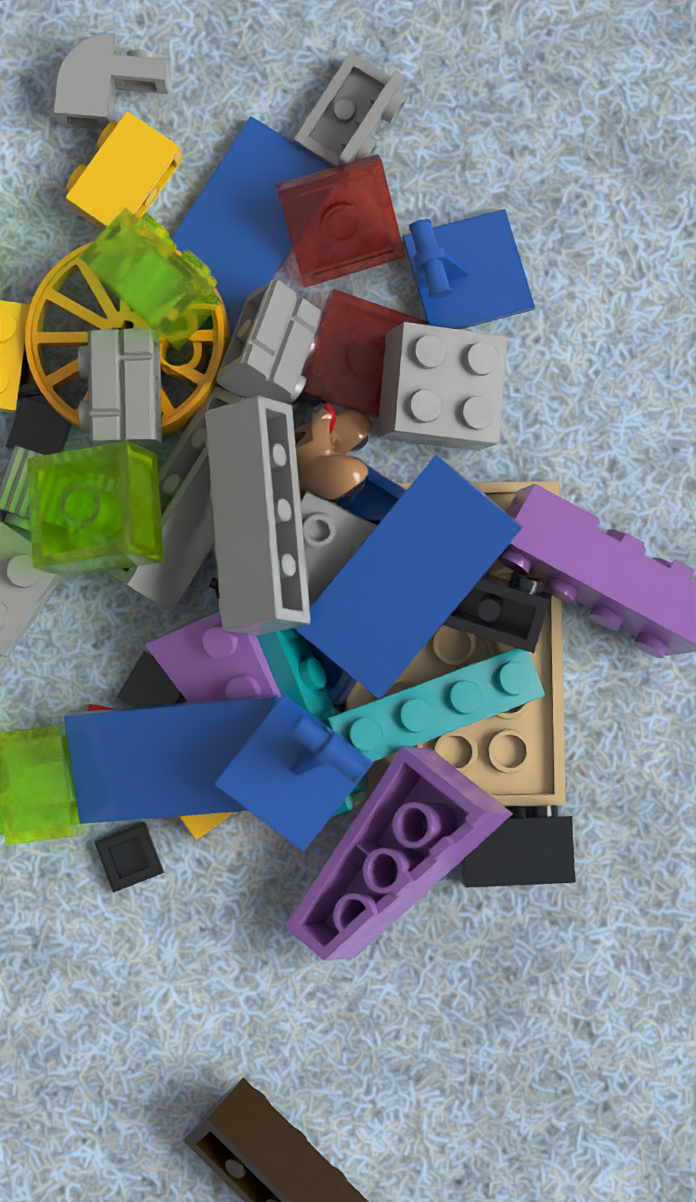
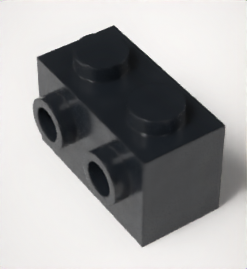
(504, 610)
(524, 852)

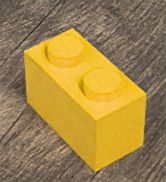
(125, 172)

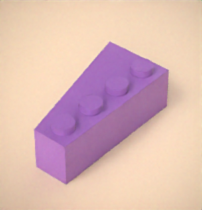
(603, 572)
(213, 662)
(394, 852)

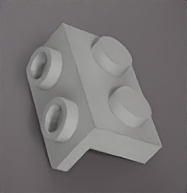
(352, 112)

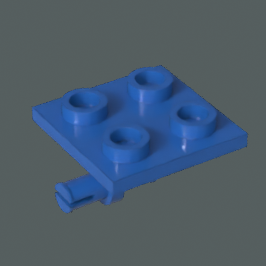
(468, 271)
(293, 772)

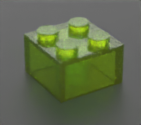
(147, 274)
(95, 509)
(37, 786)

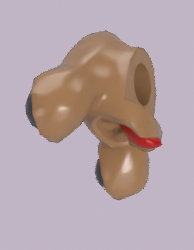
(323, 450)

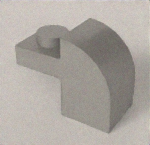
(94, 73)

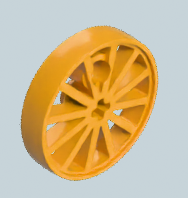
(121, 319)

